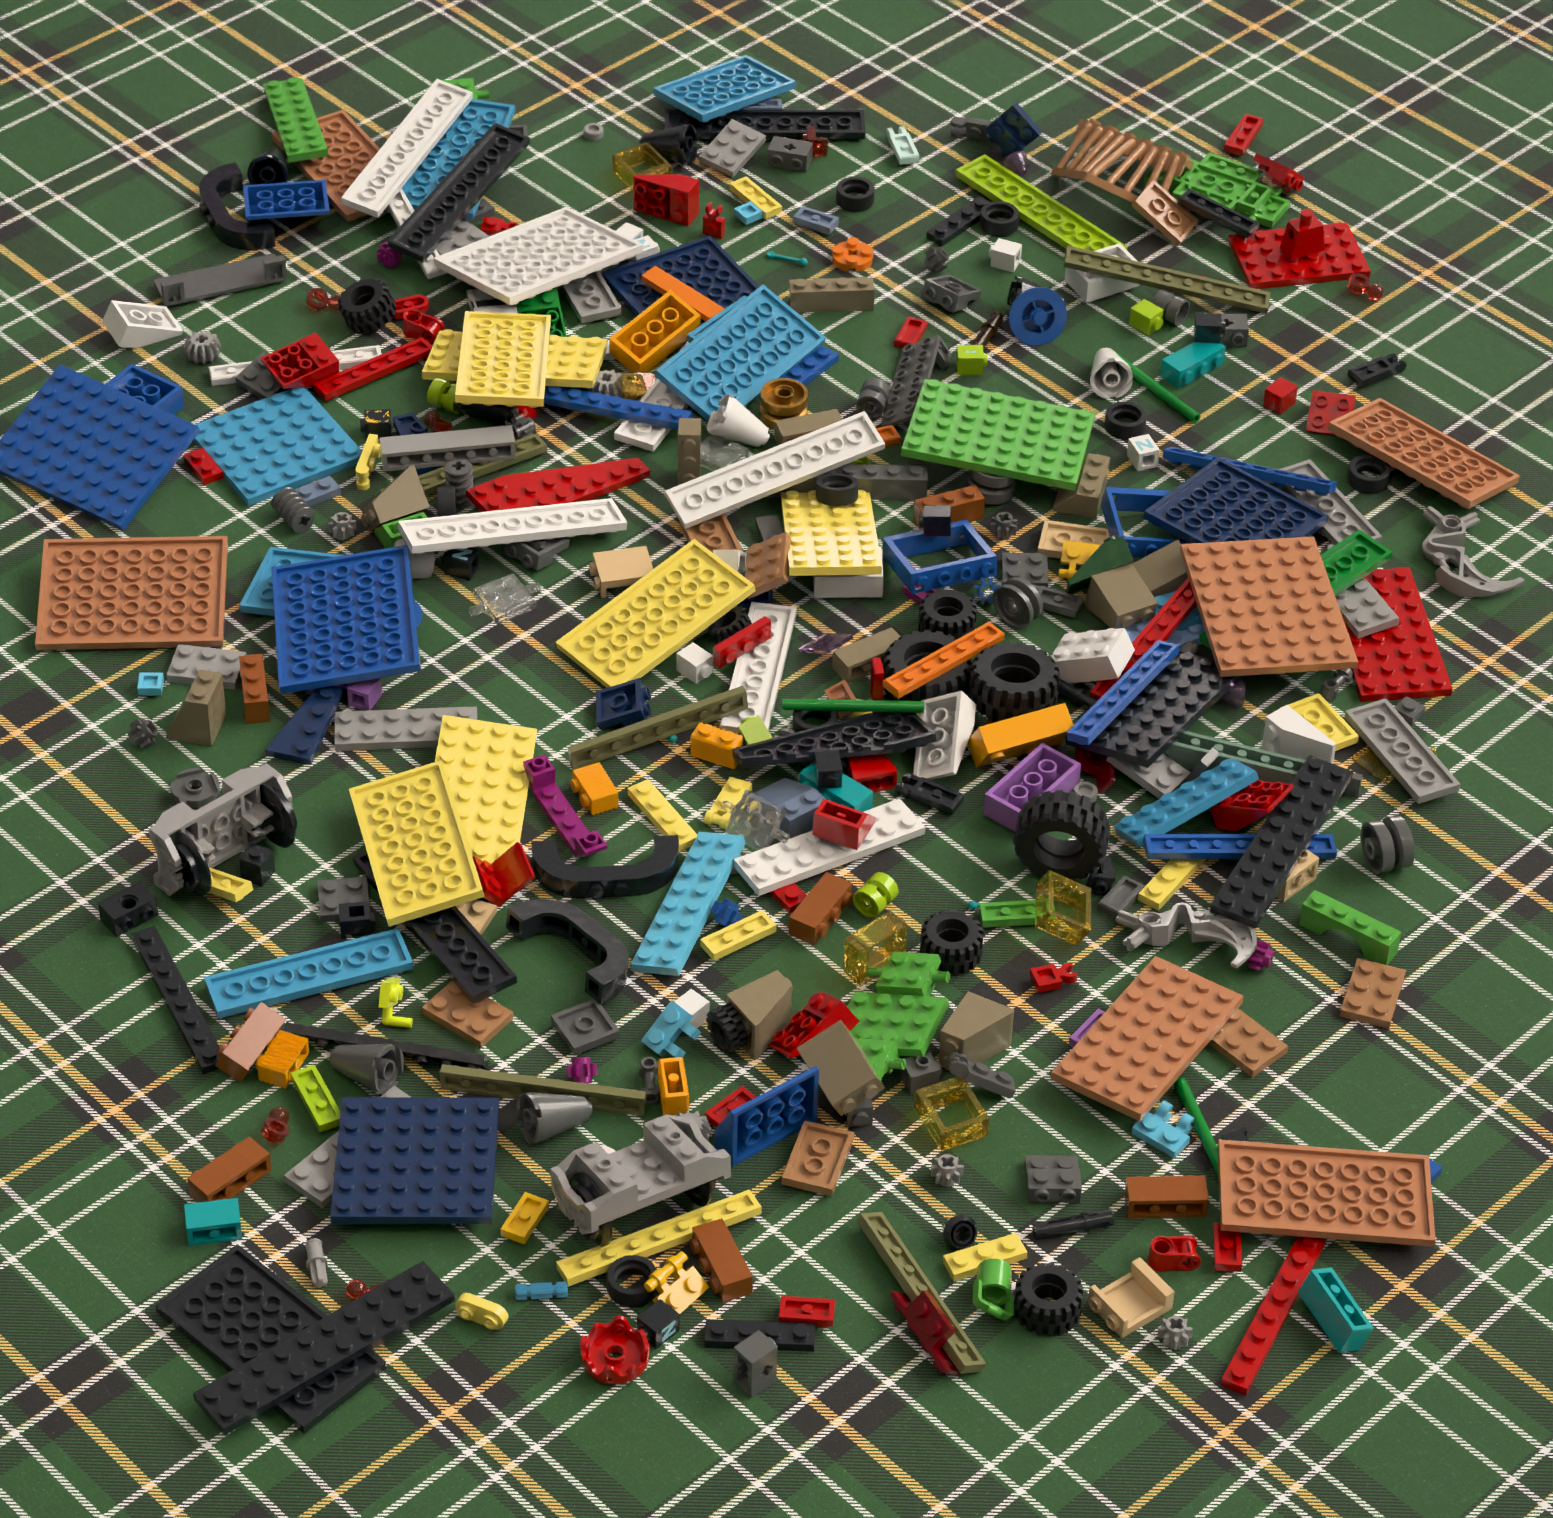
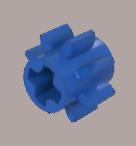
(984, 584)
(726, 912)

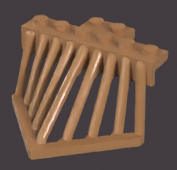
(1121, 145)

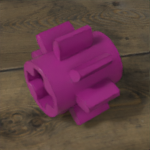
(388, 256)
(1261, 956)
(581, 1070)

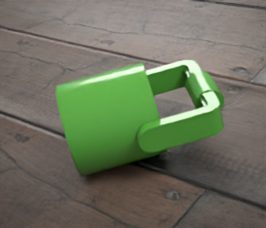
(994, 1288)

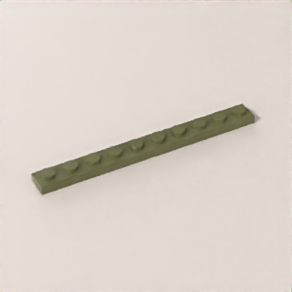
(1166, 279)

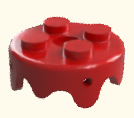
(617, 1338)

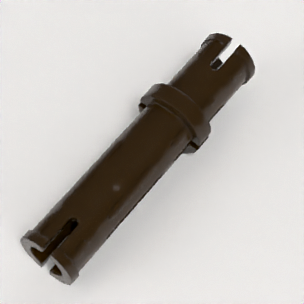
(989, 329)

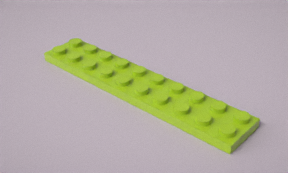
(1033, 205)

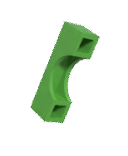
(1375, 938)

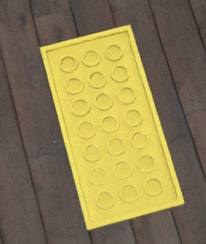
(503, 359)
(569, 364)
(830, 537)
(656, 616)
(487, 780)
(416, 843)

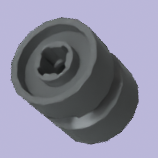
(1174, 308)
(873, 397)

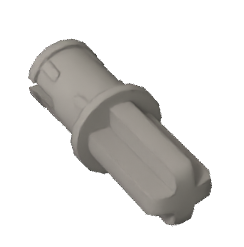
(316, 1262)

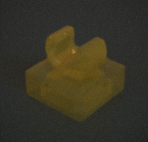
(632, 385)

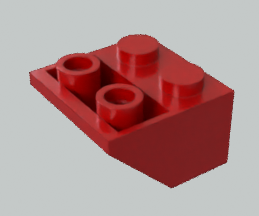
(841, 824)

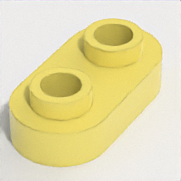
(481, 1311)

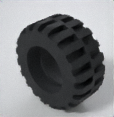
(912, 649)
(1013, 681)
(1065, 814)

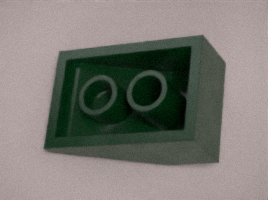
(1108, 556)

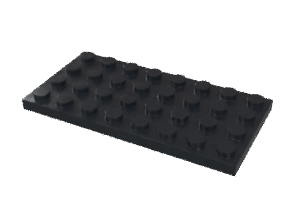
(1162, 711)
(244, 1309)

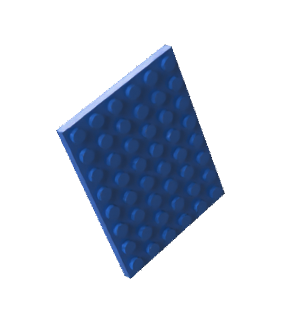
(93, 446)
(345, 619)

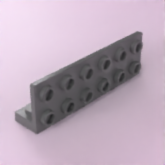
(221, 279)
(913, 367)

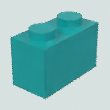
(213, 1221)

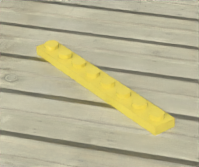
(656, 1237)

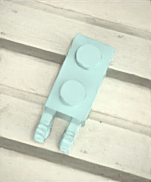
(903, 146)

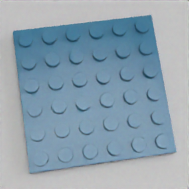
(276, 444)

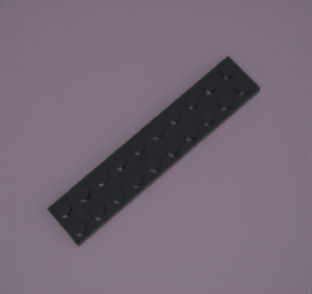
(779, 123)
(458, 192)
(1281, 842)
(455, 947)
(323, 1347)

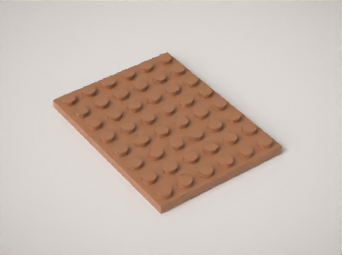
(132, 593)
(1268, 606)

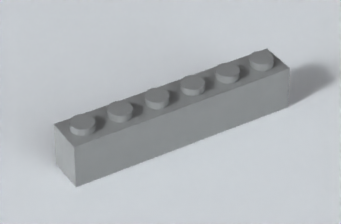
(442, 447)

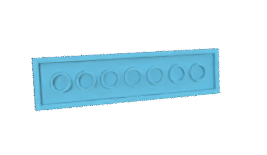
(688, 904)

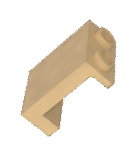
(619, 567)
(1132, 1299)

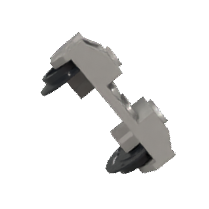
(200, 839)
(612, 1185)

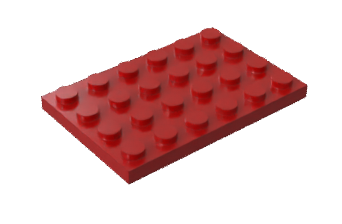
(1269, 267)

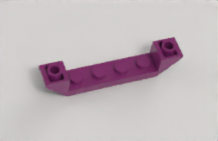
(559, 811)

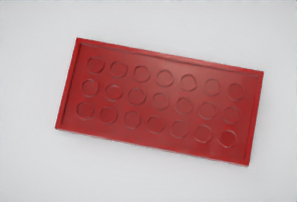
(1403, 657)

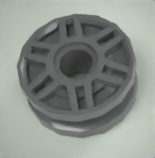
(1017, 602)

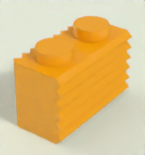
(715, 745)
(594, 788)
(283, 1055)
(673, 1086)

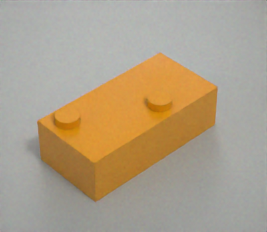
(654, 333)
(1019, 735)

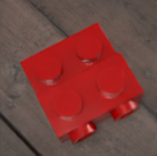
(1280, 174)

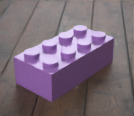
(1037, 773)

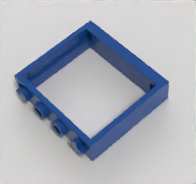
(1137, 501)
(943, 575)

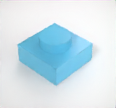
(748, 213)
(150, 683)

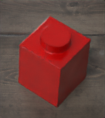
(1280, 395)

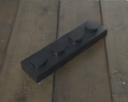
(1218, 213)
(957, 222)
(787, 1335)

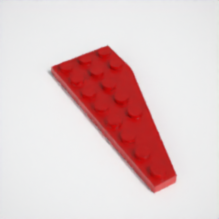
(556, 485)

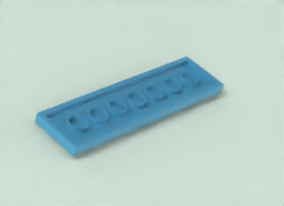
(308, 973)

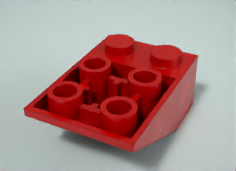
(667, 197)
(302, 362)
(1248, 804)
(814, 1018)

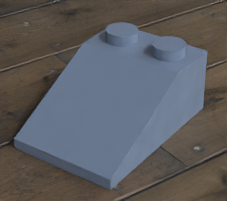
(798, 801)

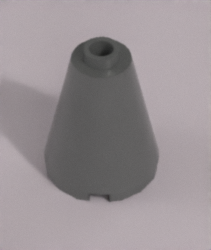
(369, 1064)
(550, 1114)

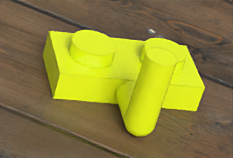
(390, 993)

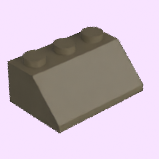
(1089, 491)

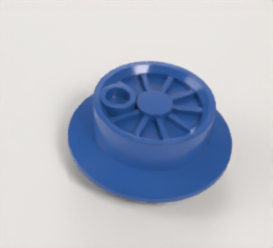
(1037, 316)

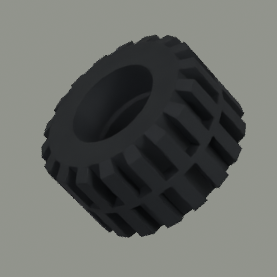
(367, 305)
(947, 613)
(955, 939)
(1044, 1315)

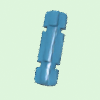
(541, 1290)

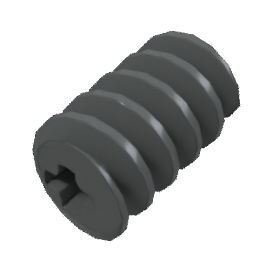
(460, 474)
(293, 510)

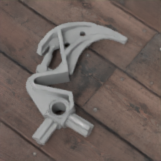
(1446, 546)
(1159, 928)

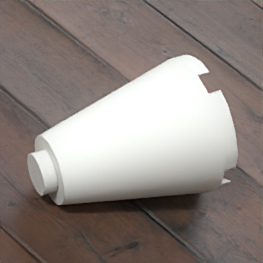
(1110, 374)
(737, 423)

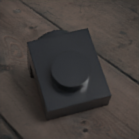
(1102, 879)

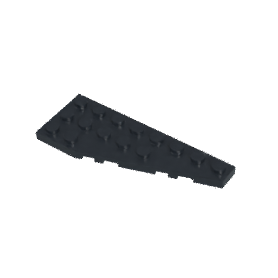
(853, 737)

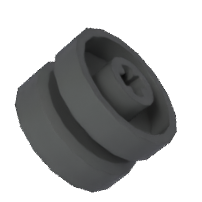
(993, 487)
(1387, 844)

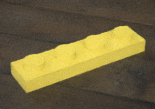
(661, 813)
(1168, 881)

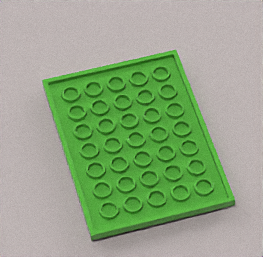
(998, 434)

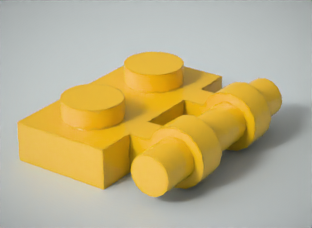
(1075, 555)
(683, 1290)

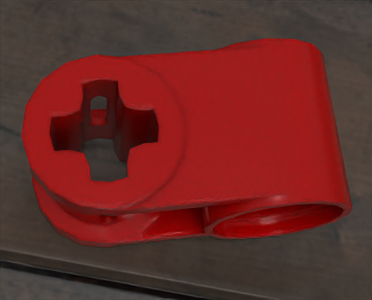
(420, 325)
(1172, 1253)

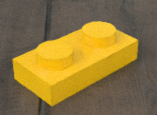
(524, 1218)

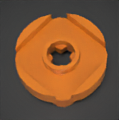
(852, 255)

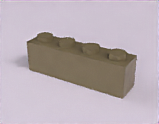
(832, 294)

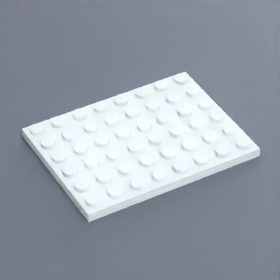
(538, 255)

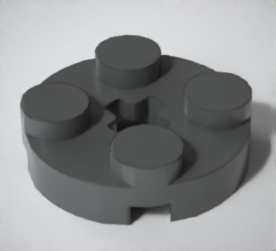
(206, 785)

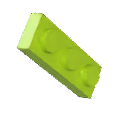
(316, 1098)

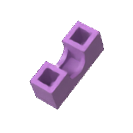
(361, 693)

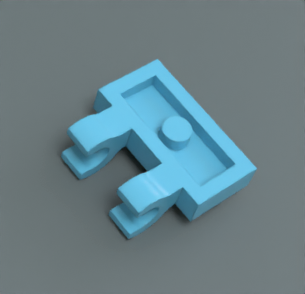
(668, 1028)
(1162, 1135)

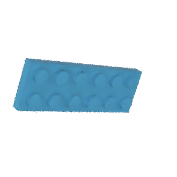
(1186, 801)

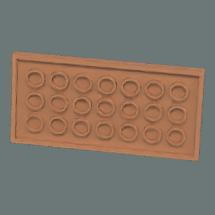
(348, 156)
(1424, 453)
(1147, 1038)
(1325, 1193)

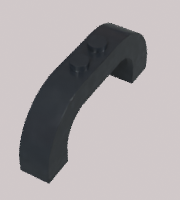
(234, 233)
(606, 880)
(586, 933)

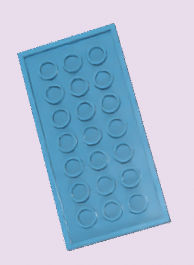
(453, 146)
(740, 353)

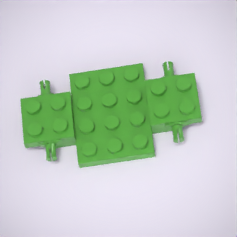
(1232, 186)
(902, 1013)

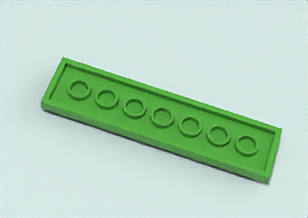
(295, 120)

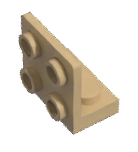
(1301, 876)

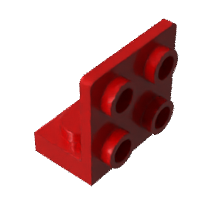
(1326, 408)
(504, 875)

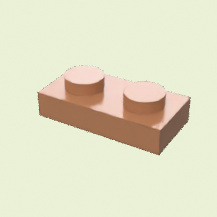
(840, 691)

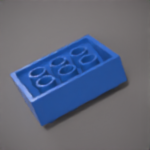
(286, 199)
(149, 388)
(769, 1117)

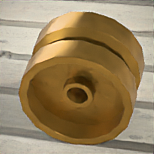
(782, 400)

